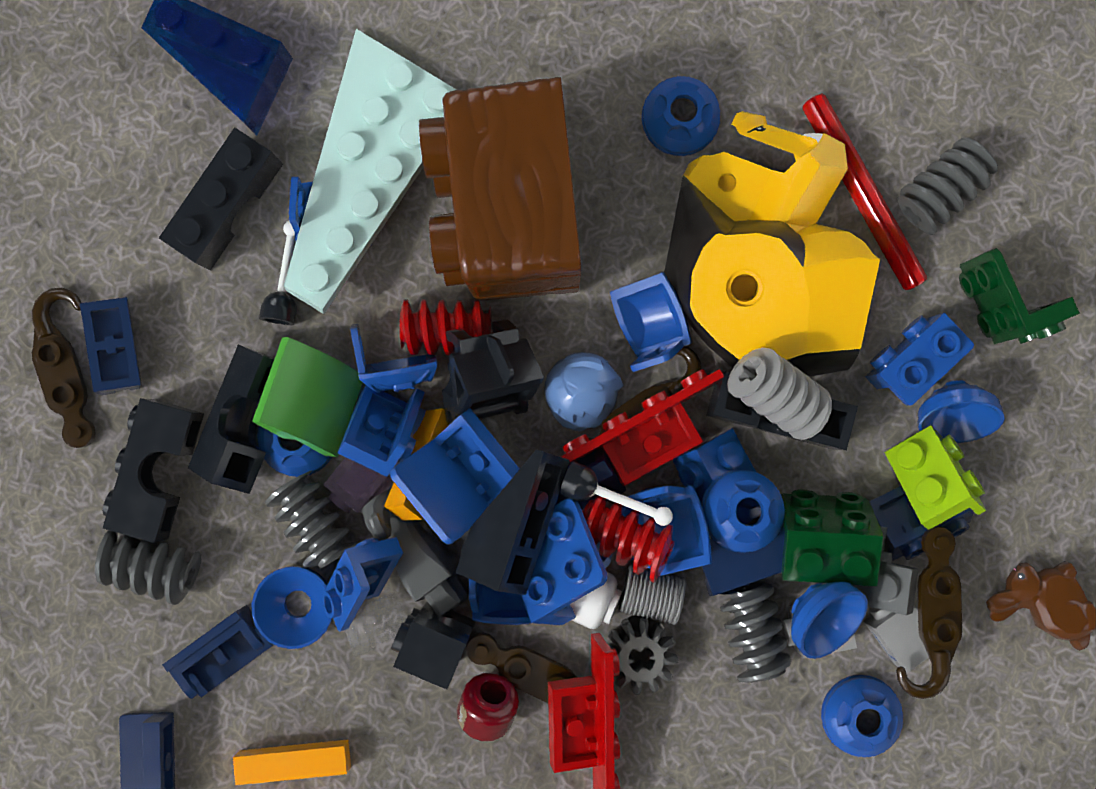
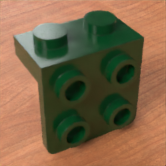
(1001, 305)
(830, 539)

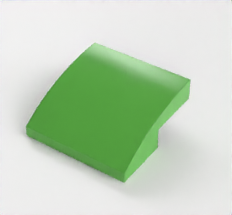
(308, 397)

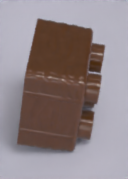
(511, 191)

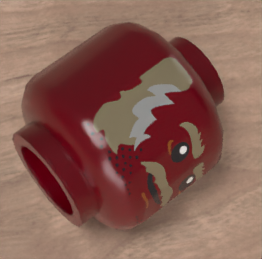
(487, 707)

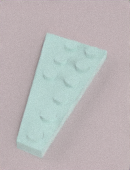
(363, 166)

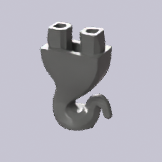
(425, 565)

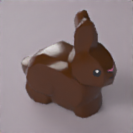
(1053, 601)

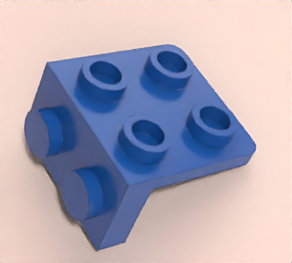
(455, 476)
(565, 567)

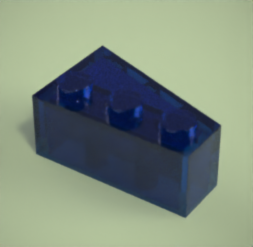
(224, 56)

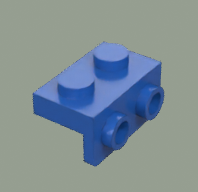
(921, 359)
(382, 430)
(710, 461)
(359, 577)

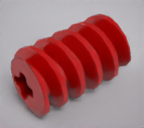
(432, 326)
(629, 537)

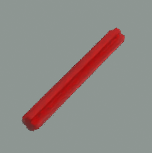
(868, 197)

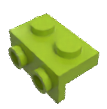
(934, 478)

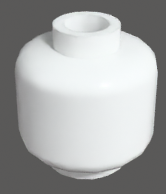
(598, 605)

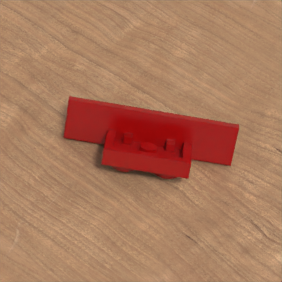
(650, 437)
(584, 716)

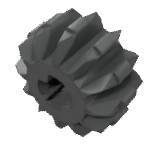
(657, 652)

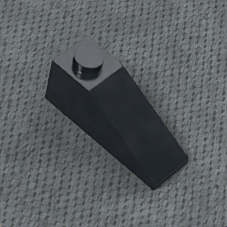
(511, 530)

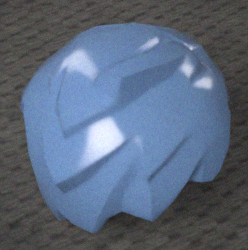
(582, 390)

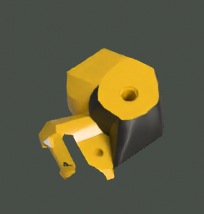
(759, 265)

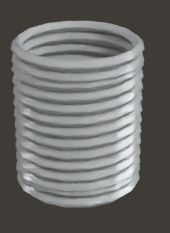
(655, 600)

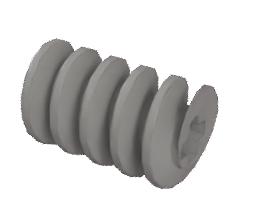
(780, 393)

